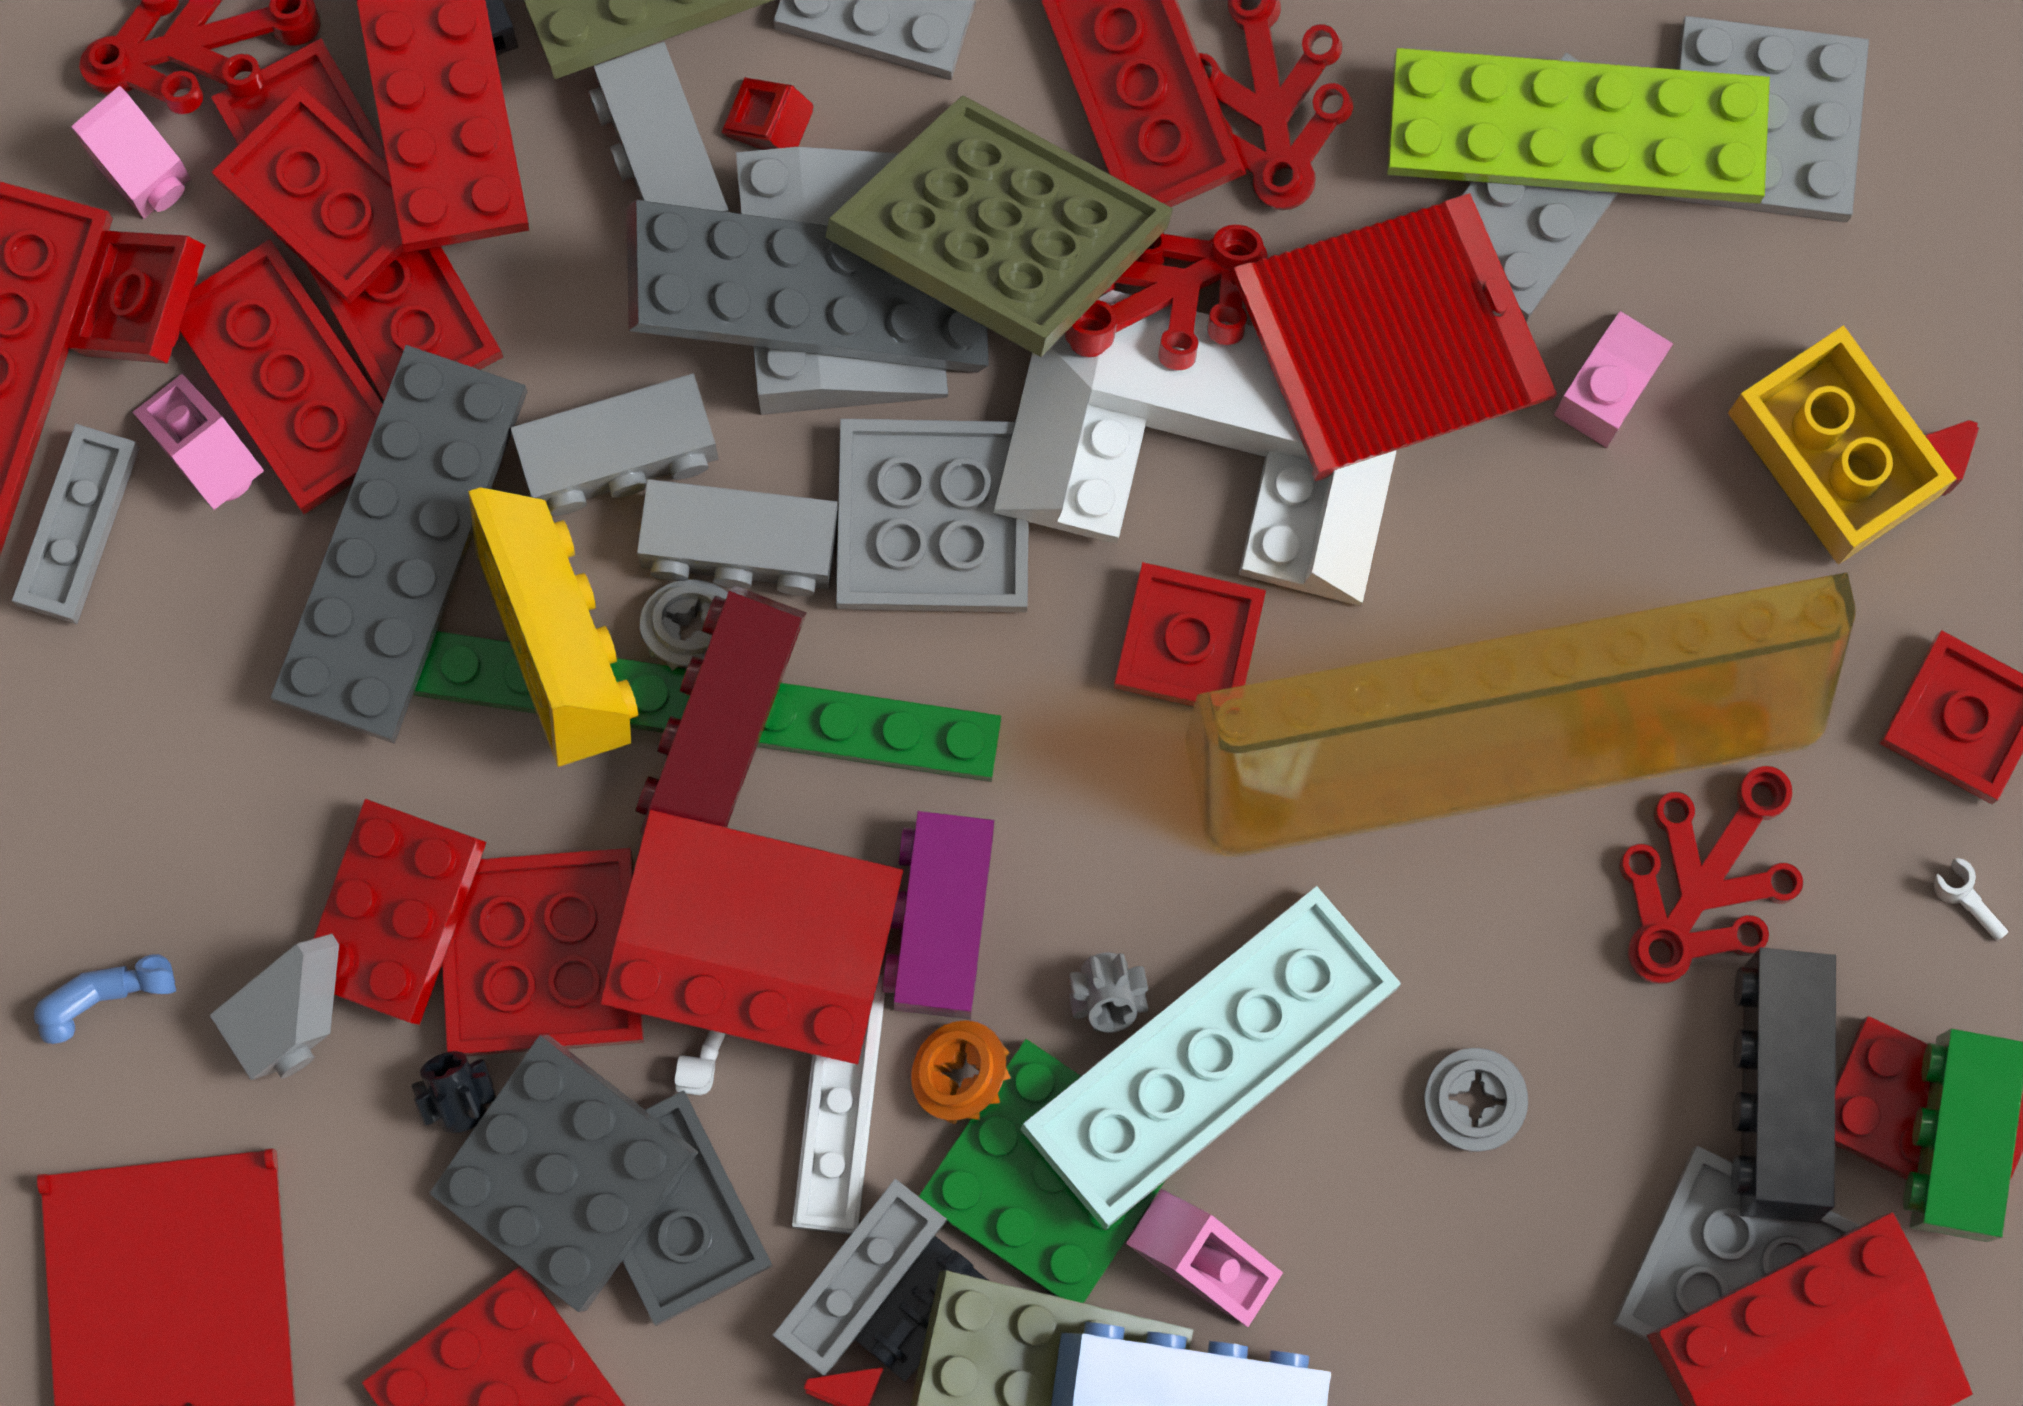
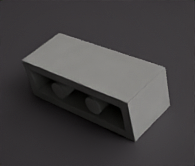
(655, 130)
(616, 445)
(737, 536)

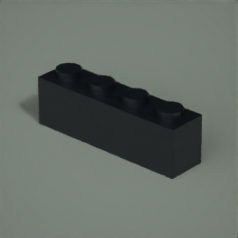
(1786, 1085)

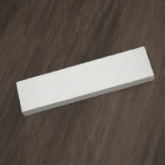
(838, 1134)

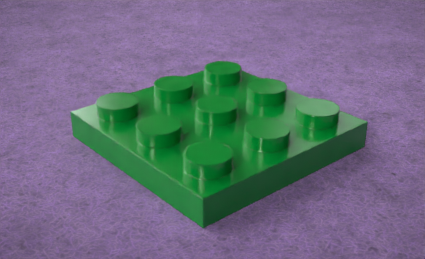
(1013, 1200)

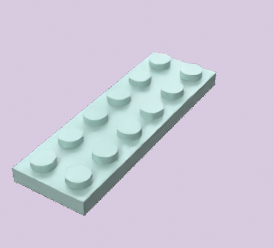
(1210, 1057)

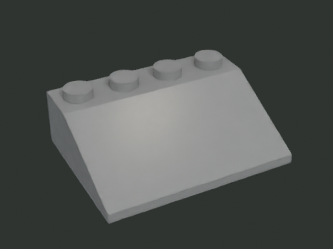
(810, 188)

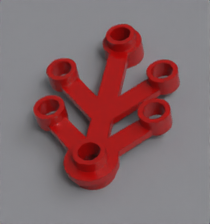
(190, 45)
(1276, 103)
(1175, 286)
(1704, 885)

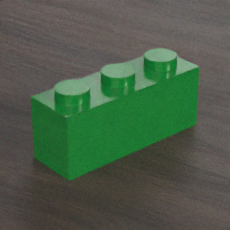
(1966, 1135)

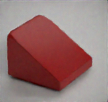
(768, 115)
(846, 1389)

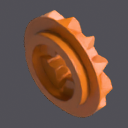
(947, 1051)

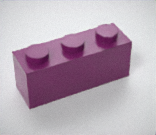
(940, 914)

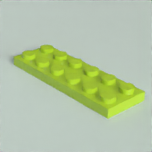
(1578, 125)

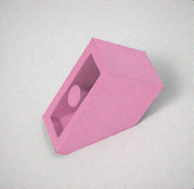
(132, 154)
(1612, 379)
(199, 442)
(1204, 1257)

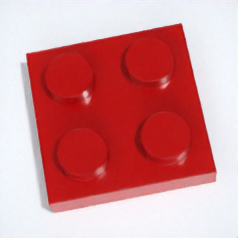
(137, 296)
(1187, 635)
(1961, 718)

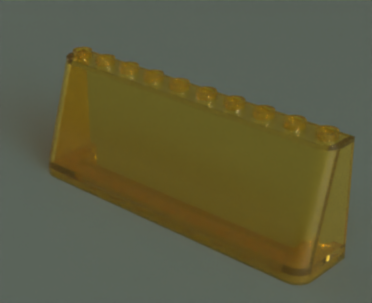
(1519, 717)

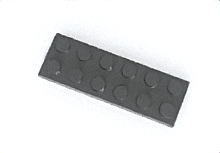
(783, 289)
(398, 544)

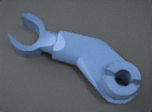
(57, 1010)

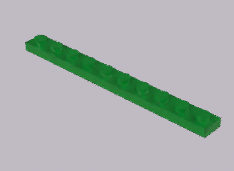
(799, 722)

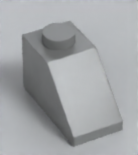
(283, 1010)

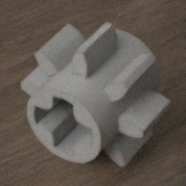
(1108, 992)

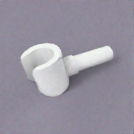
(1969, 898)
(697, 1074)

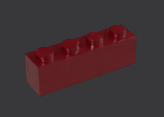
(725, 710)

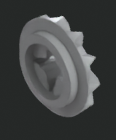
(672, 606)
(1498, 1079)

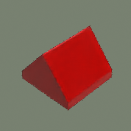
(1955, 447)

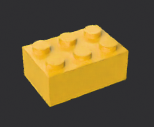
(1841, 444)

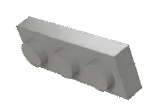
(76, 523)
(859, 1277)

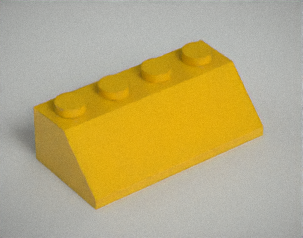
(551, 625)

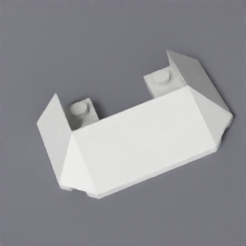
(1086, 425)

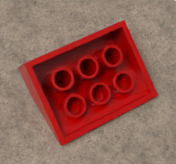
(752, 937)
(1821, 1331)

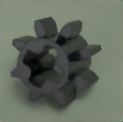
(453, 1091)

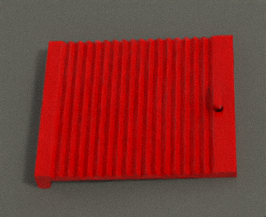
(1392, 334)
(168, 1284)

